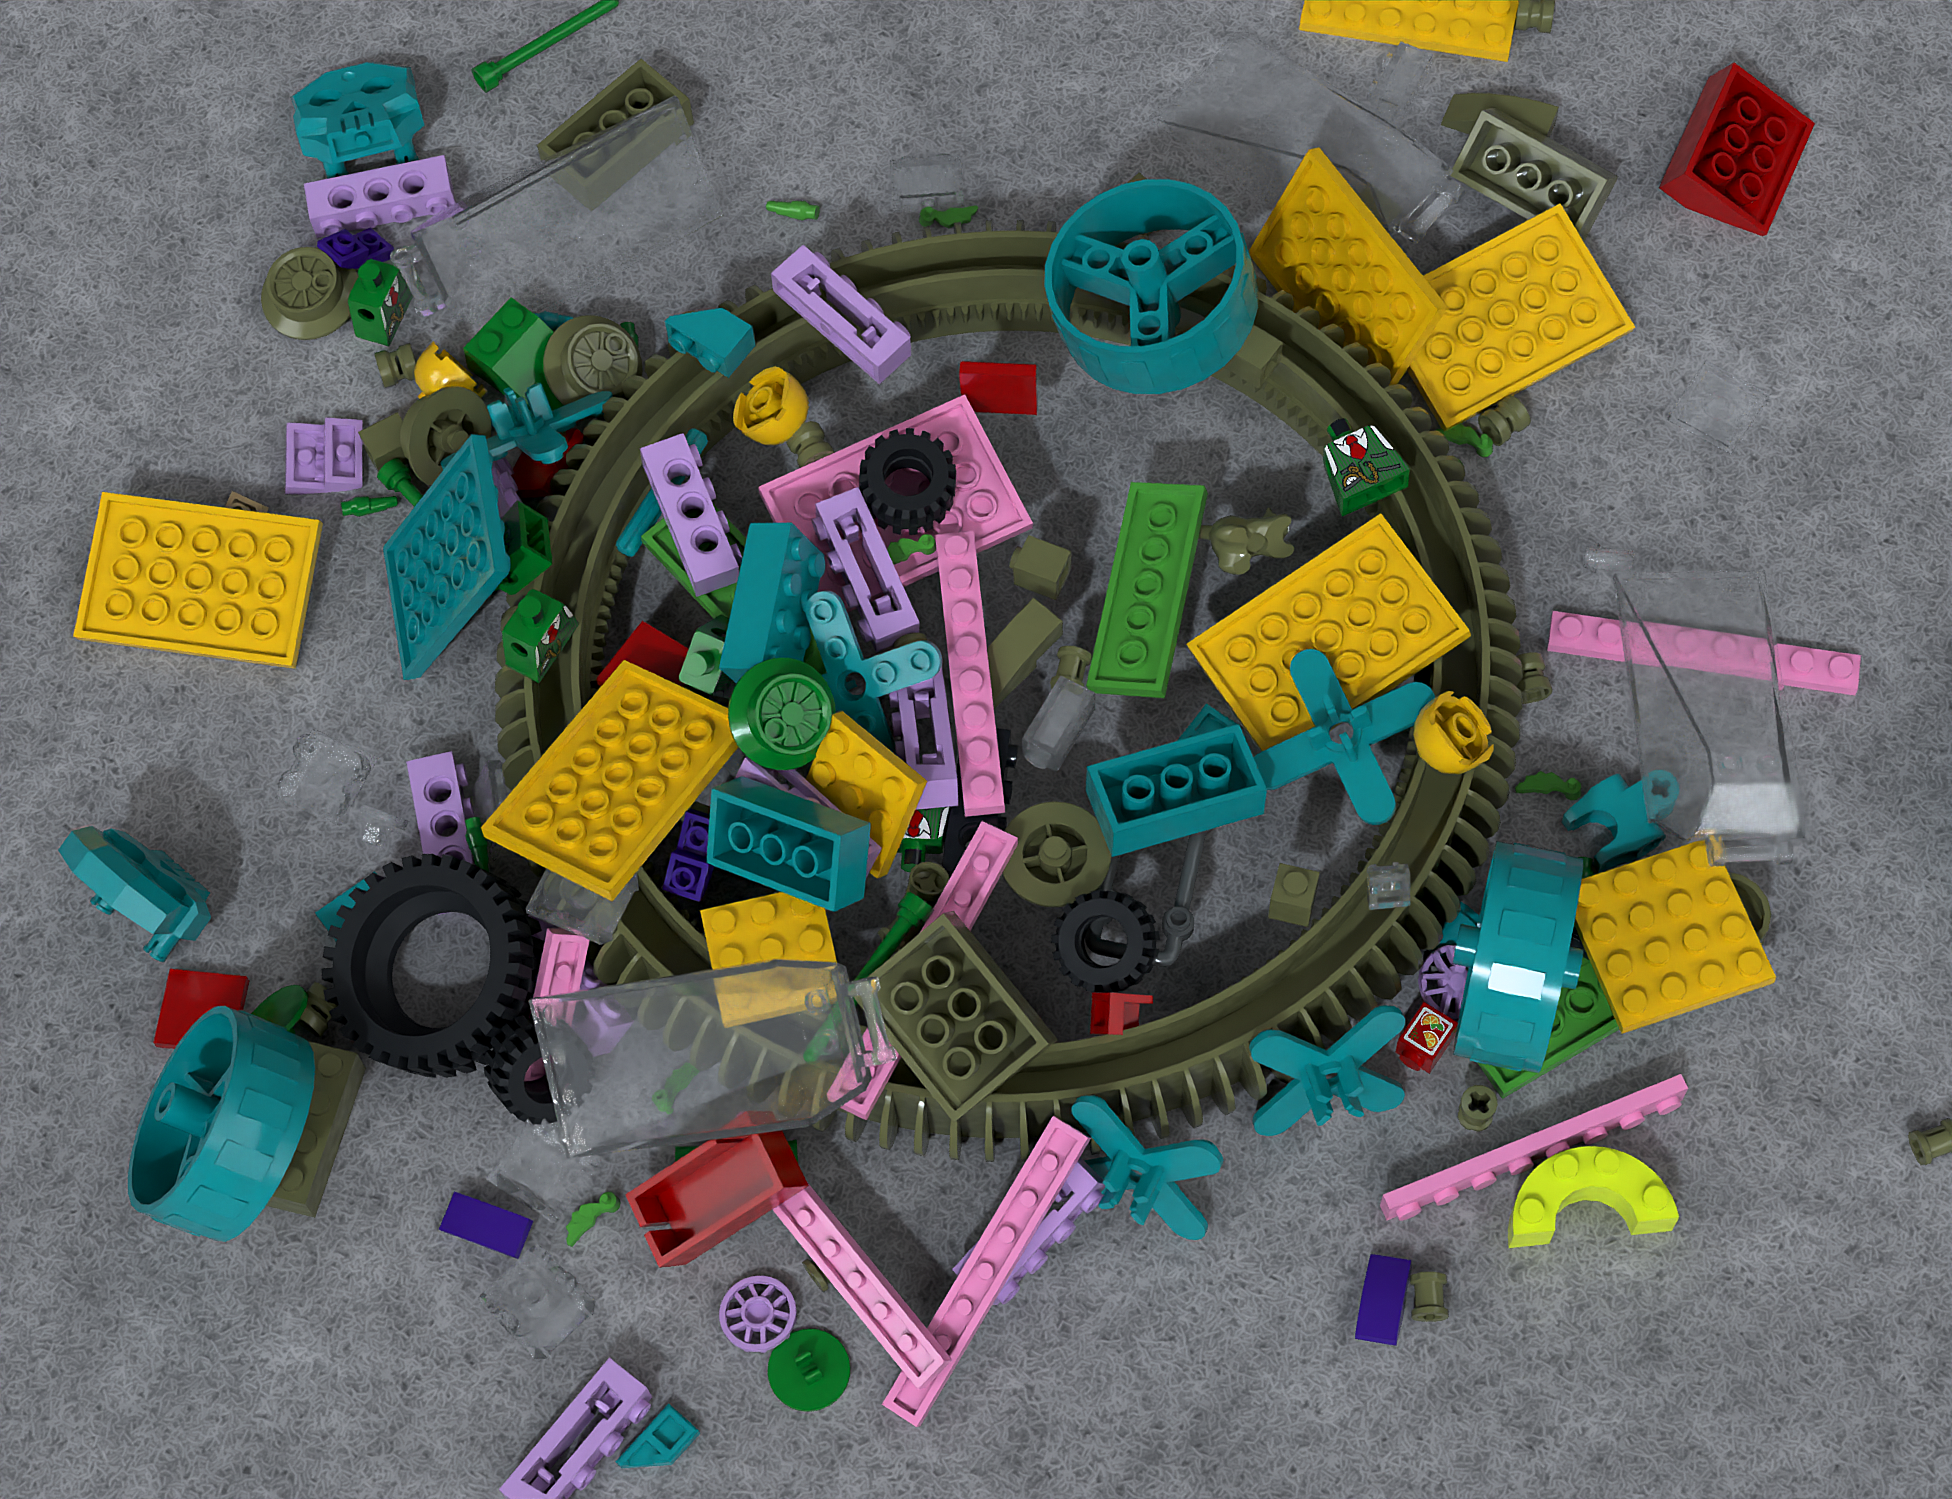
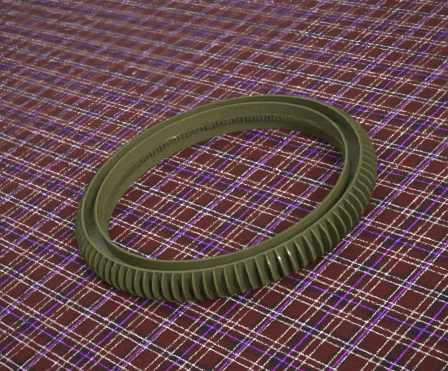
(1345, 957)

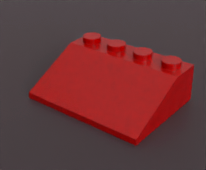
(1737, 152)

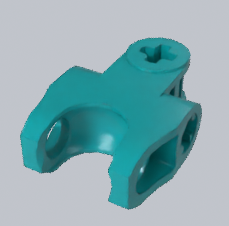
(1624, 814)

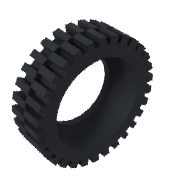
(368, 950)

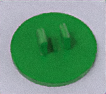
(283, 1006)
(809, 1370)

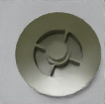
(307, 294)
(589, 357)
(439, 427)
(1056, 854)

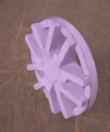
(1450, 981)
(758, 1314)

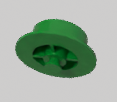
(780, 713)

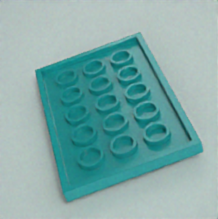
(446, 557)

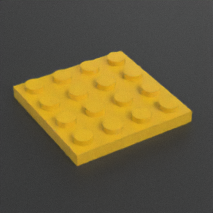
(1668, 936)

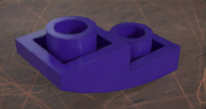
(354, 250)
(687, 867)
(486, 1225)
(1383, 1299)

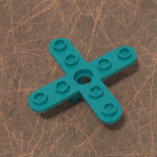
(536, 429)
(882, 672)
(1353, 757)
(1310, 1065)
(1157, 1164)

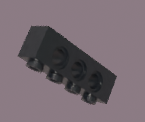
(962, 828)

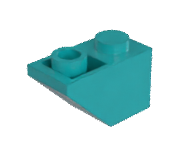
(712, 337)

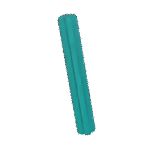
(649, 509)

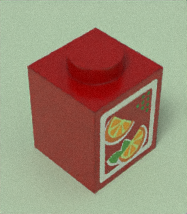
(1425, 1038)

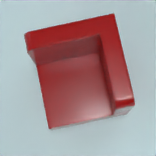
(1116, 1012)

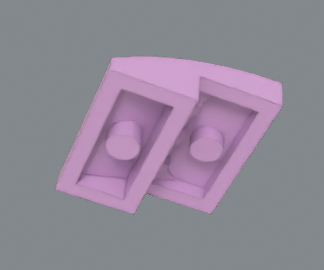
(323, 456)

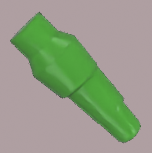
(796, 209)

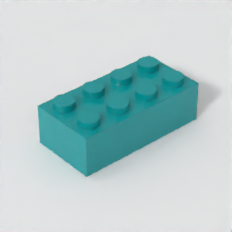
(771, 597)
(1175, 790)
(788, 843)

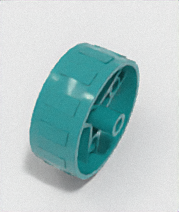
(1157, 279)
(1518, 957)
(221, 1124)

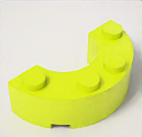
(1590, 1175)

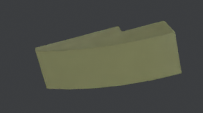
(1466, 108)
(1019, 646)

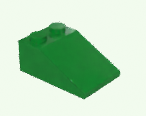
(511, 351)

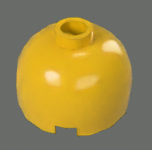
(442, 370)
(772, 407)
(1452, 734)

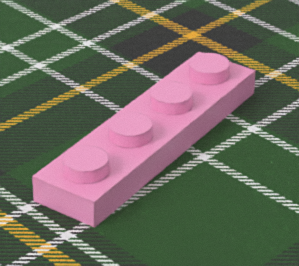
(558, 973)

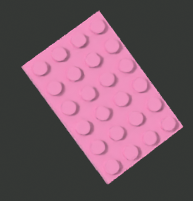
(982, 499)

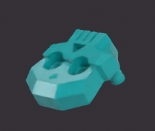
(358, 115)
(138, 885)

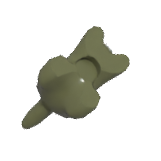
(1240, 539)

